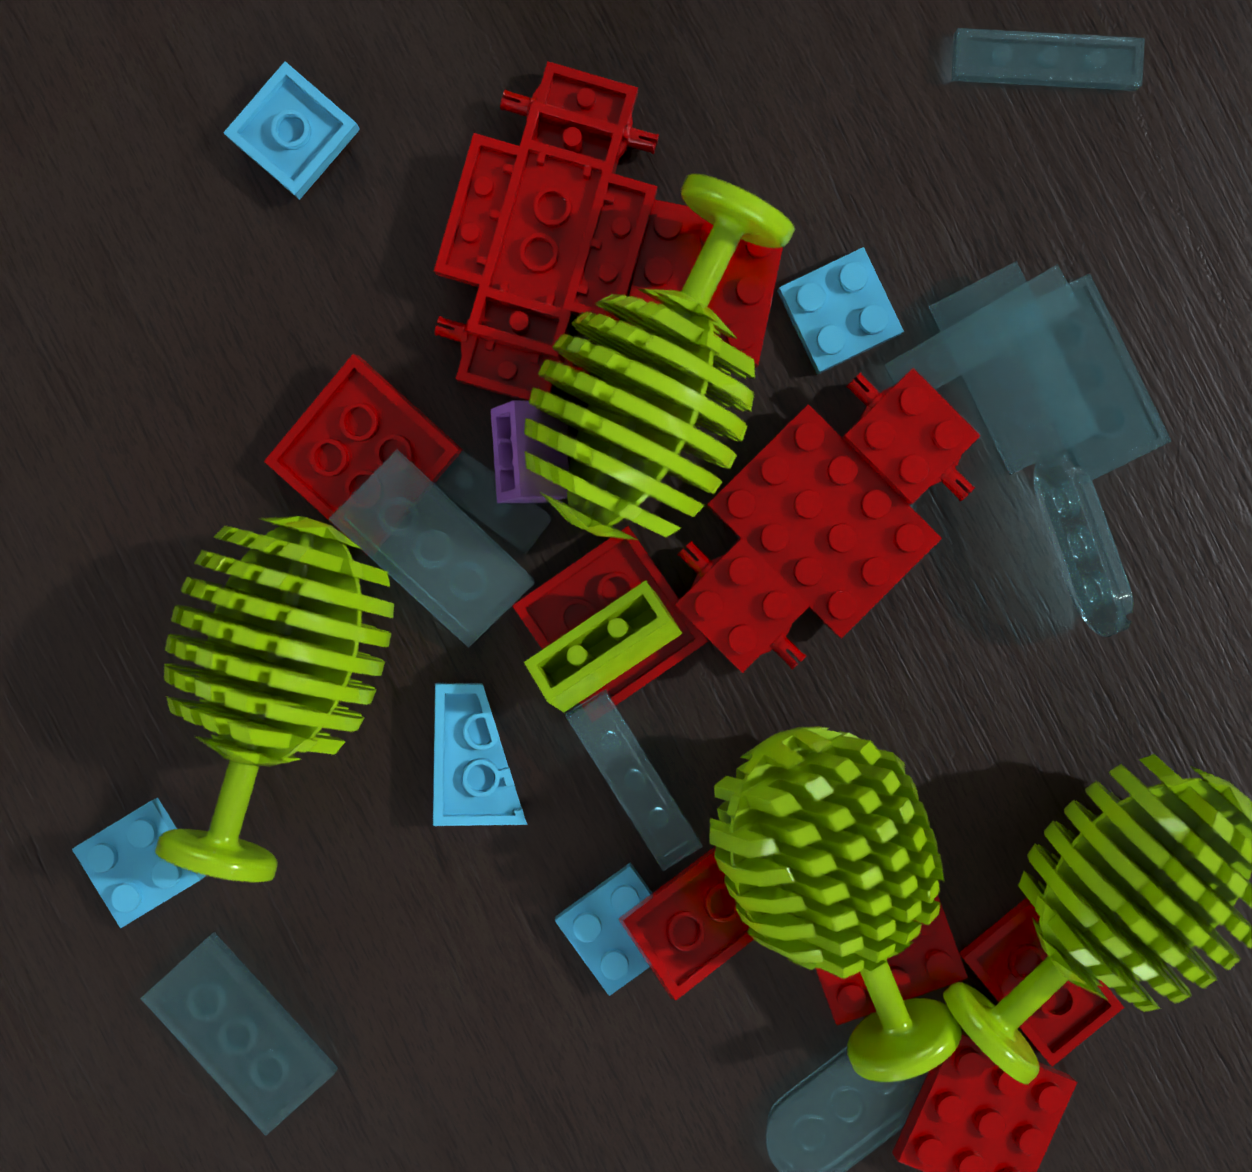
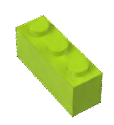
(603, 647)

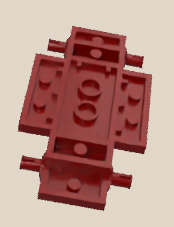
(544, 227)
(826, 520)

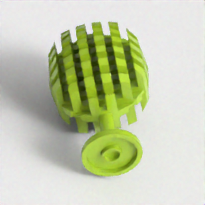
(654, 381)
(270, 672)
(831, 872)
(1126, 902)

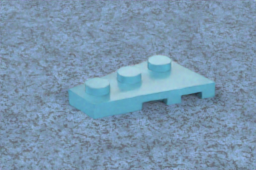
(469, 762)

